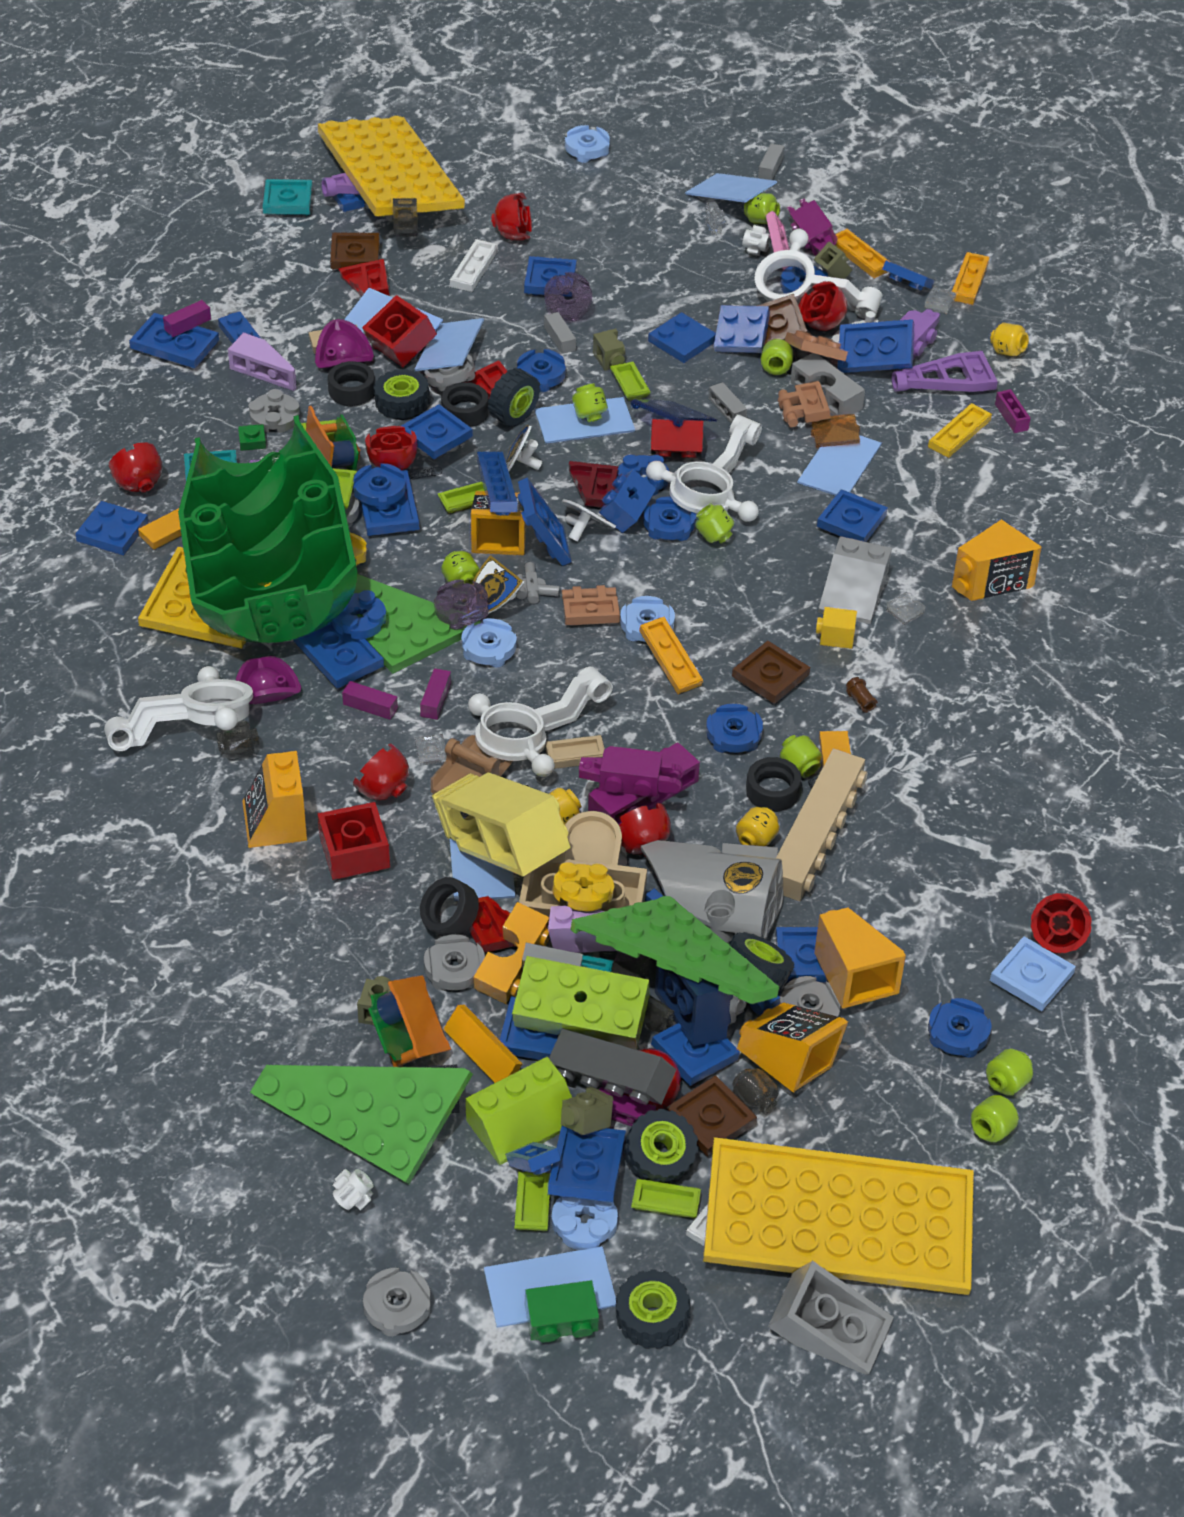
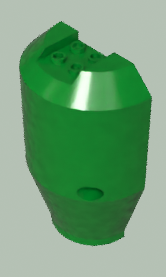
(264, 526)

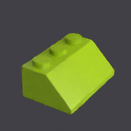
(519, 1109)

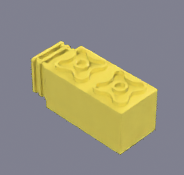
(505, 822)

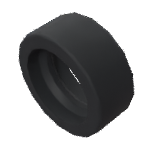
(470, 393)
(351, 395)
(776, 768)
(436, 896)

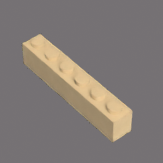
(818, 820)

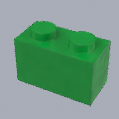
(561, 1311)

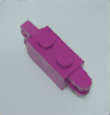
(815, 223)
(632, 772)

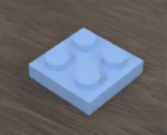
(1032, 973)

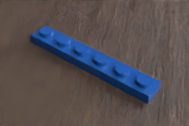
(497, 482)

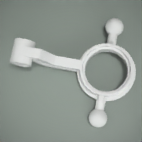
(860, 302)
(741, 432)
(586, 686)
(205, 702)

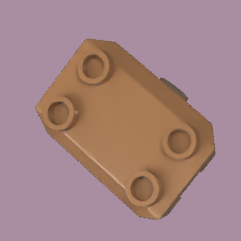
(463, 760)

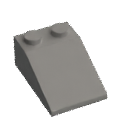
(856, 577)
(830, 1319)

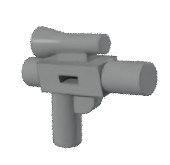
(534, 586)

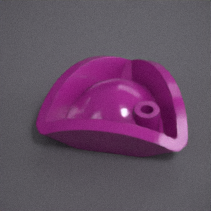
(341, 343)
(269, 679)

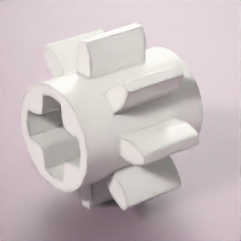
(756, 240)
(353, 1189)

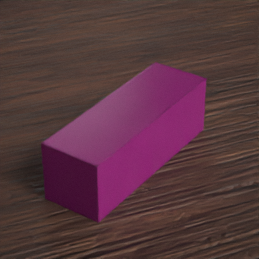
(187, 318)
(1012, 411)
(435, 694)
(370, 700)
(626, 1109)

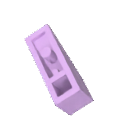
(260, 360)
(565, 939)

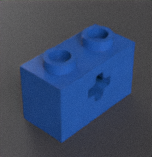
(627, 500)

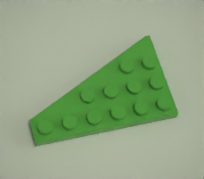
(410, 627)
(679, 944)
(372, 1111)

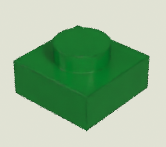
(252, 437)

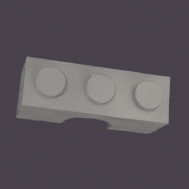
(842, 393)

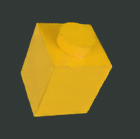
(837, 627)

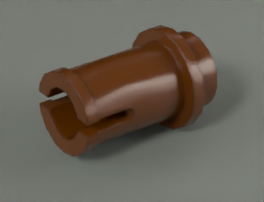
(857, 689)

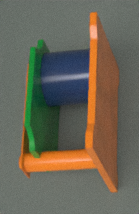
(344, 450)
(407, 1021)

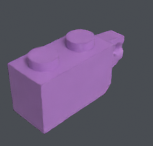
(923, 329)

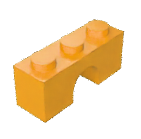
(502, 975)

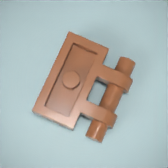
(810, 400)
(590, 605)

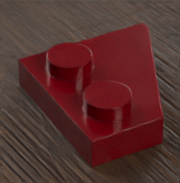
(593, 481)

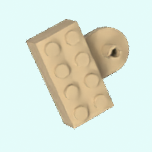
(593, 840)

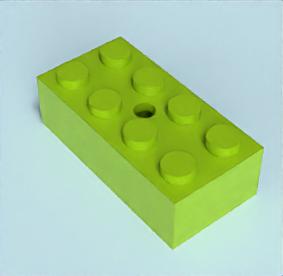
(551, 997)

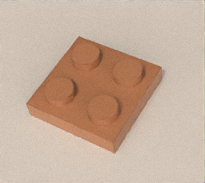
(817, 345)

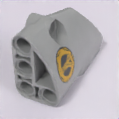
(720, 888)

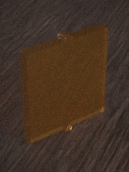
(836, 431)

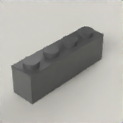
(612, 1066)

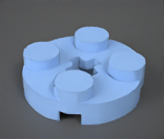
(587, 143)
(641, 607)
(489, 653)
(584, 1235)

